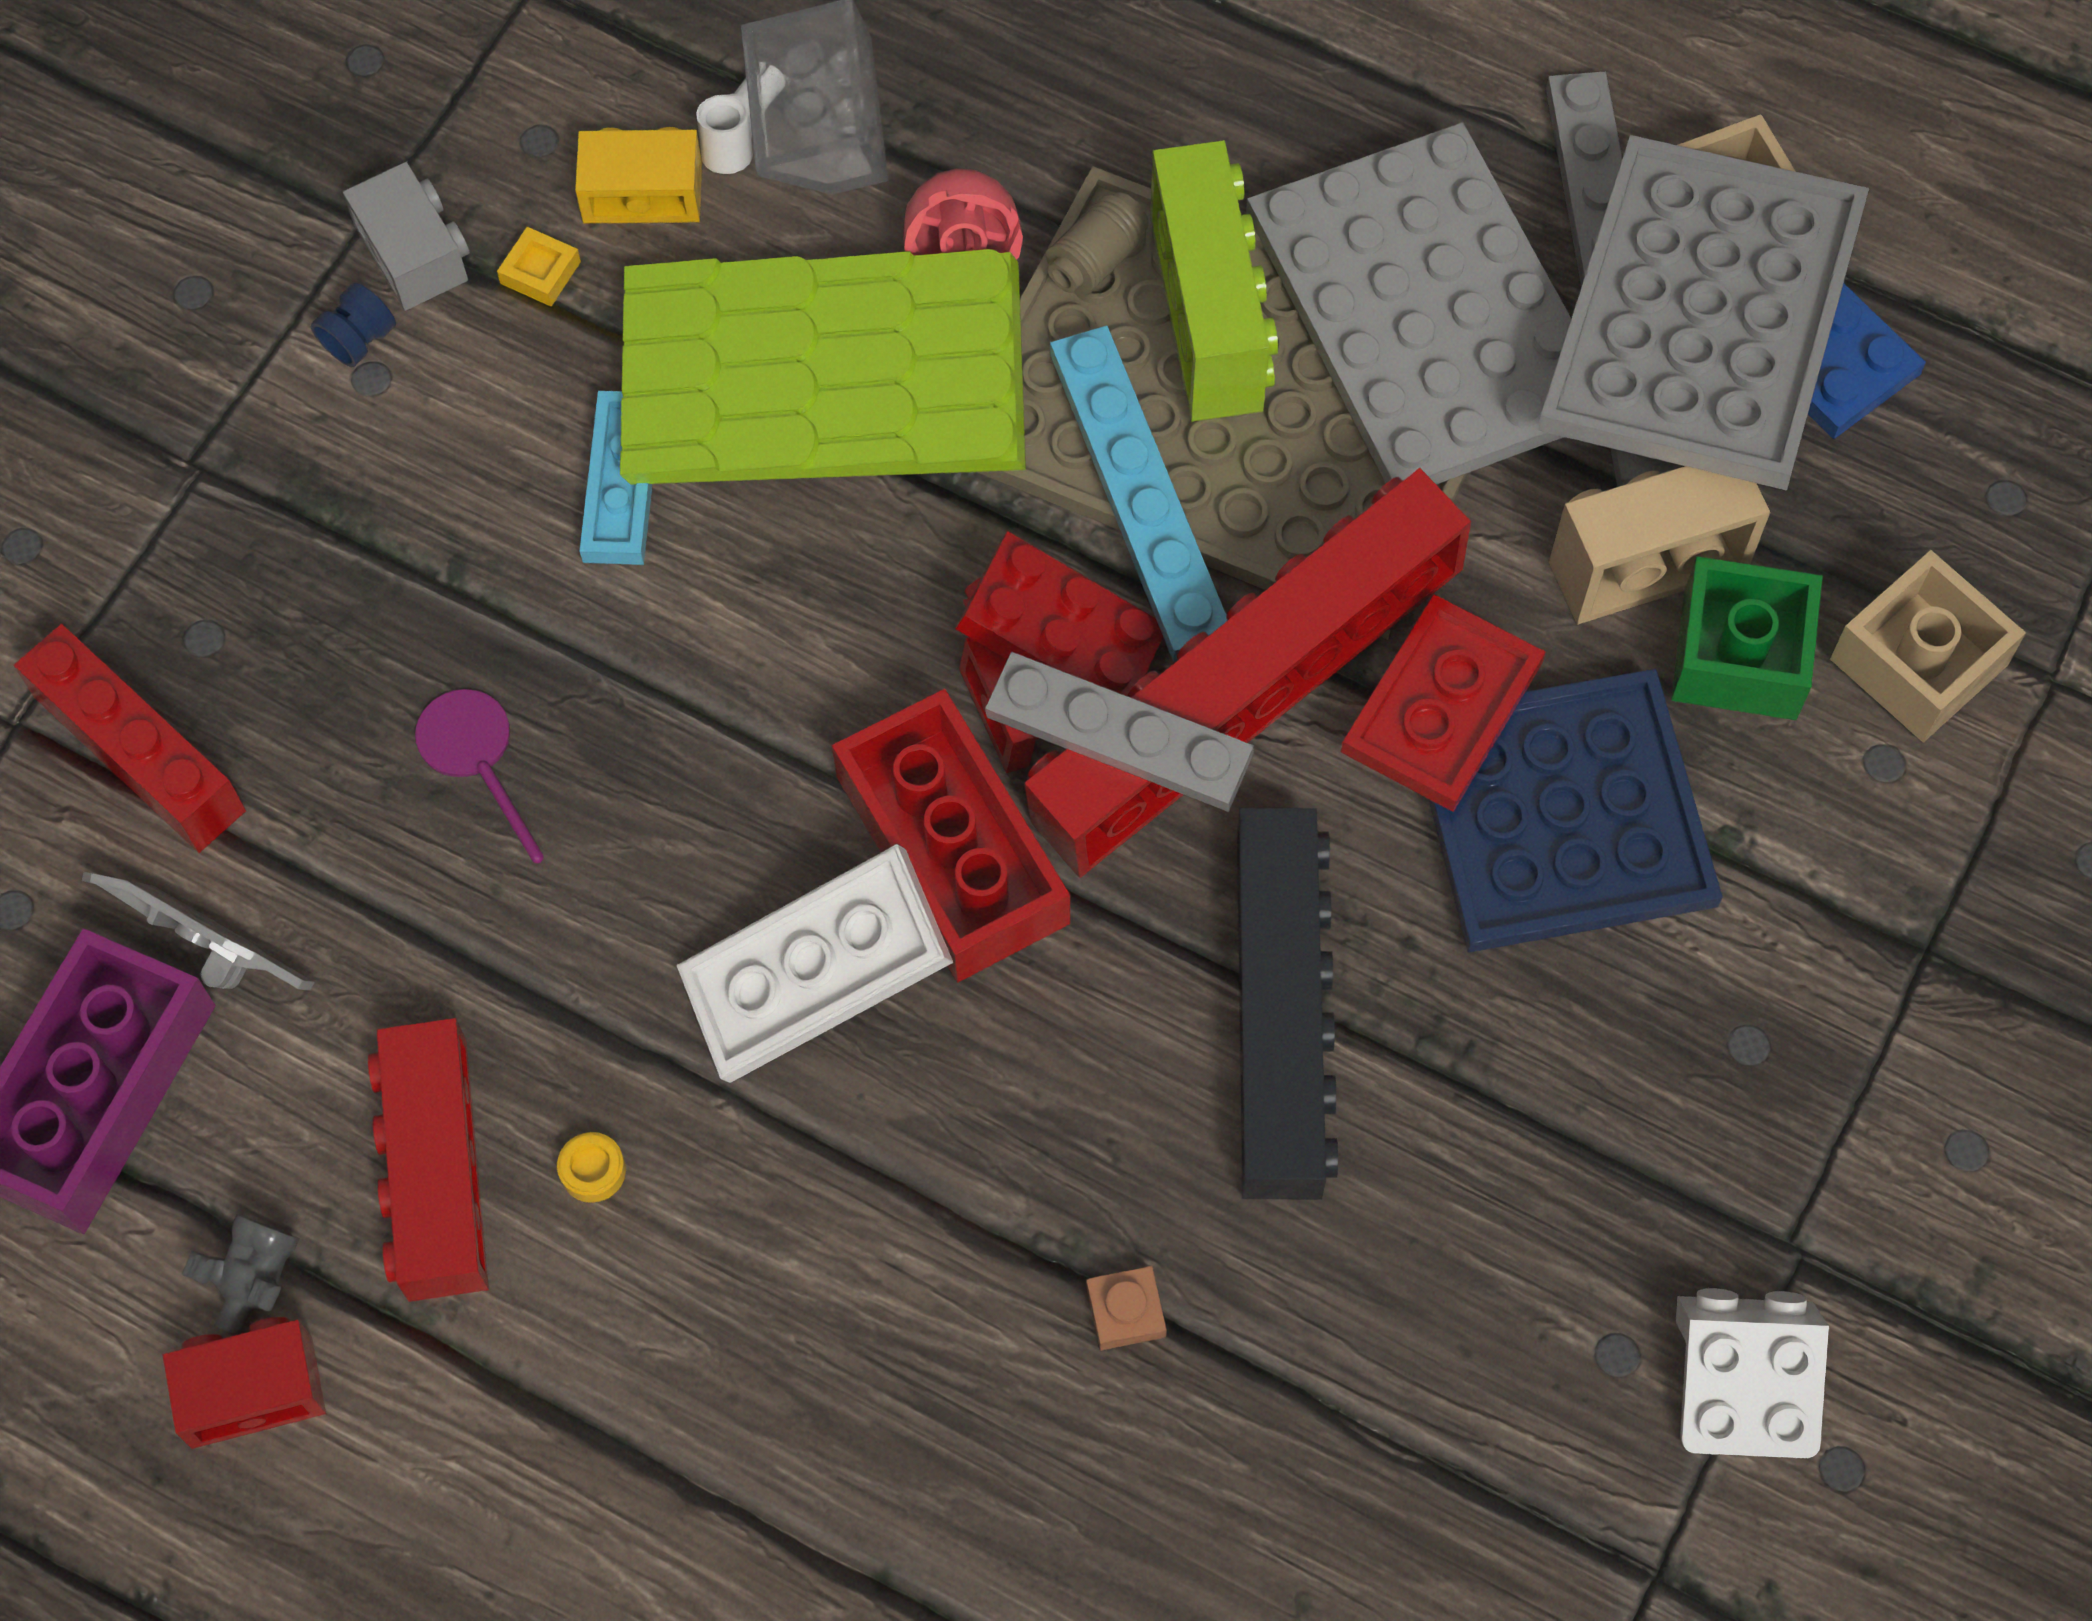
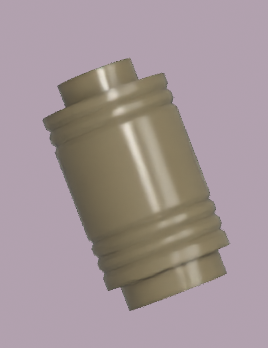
(1097, 243)

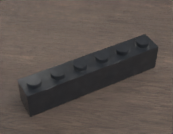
(1282, 1005)

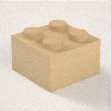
(1927, 645)

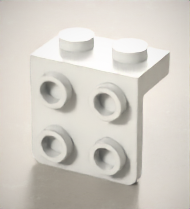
(1752, 1374)

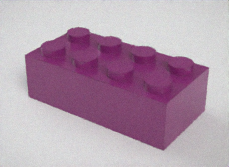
(91, 1075)

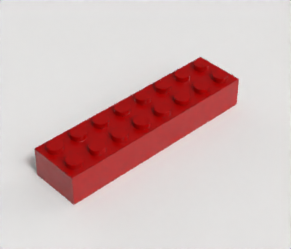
(1264, 657)

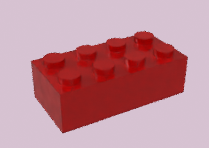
(935, 794)

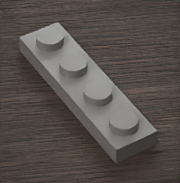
(1120, 731)

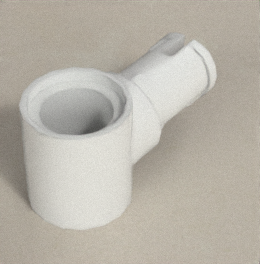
(725, 131)

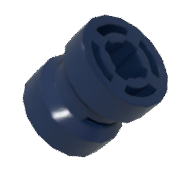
(353, 324)

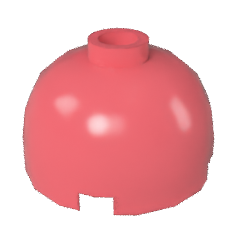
(961, 213)

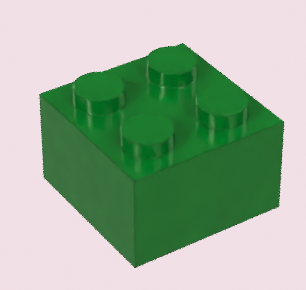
(1747, 638)

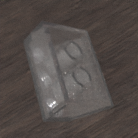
(815, 99)

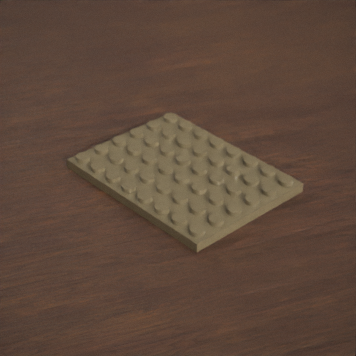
(1247, 482)

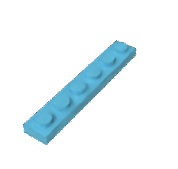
(1138, 487)

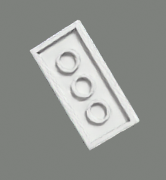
(814, 963)

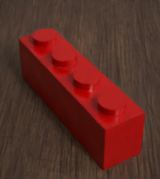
(130, 738)
(430, 1161)

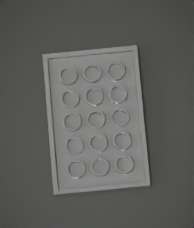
(1421, 303)
(1705, 312)

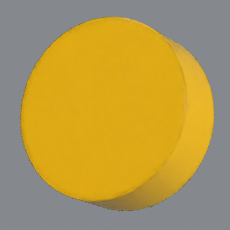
(591, 1167)

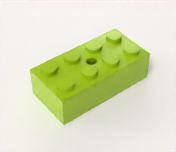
(1211, 280)

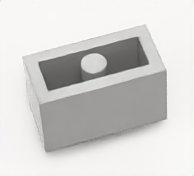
(407, 235)

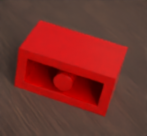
(243, 1382)

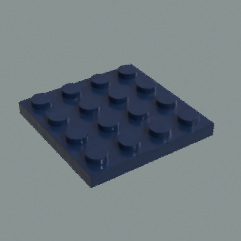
(1577, 819)

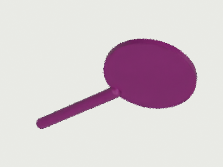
(466, 736)

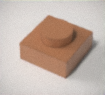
(1126, 1308)

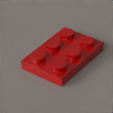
(1059, 618)
(1443, 702)

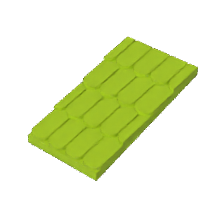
(822, 367)

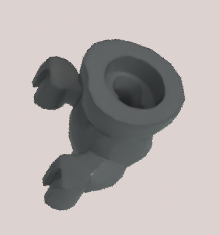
(248, 1273)

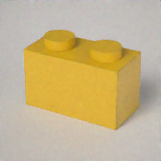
(639, 176)

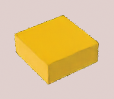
(539, 266)

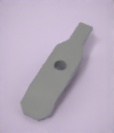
(230, 952)

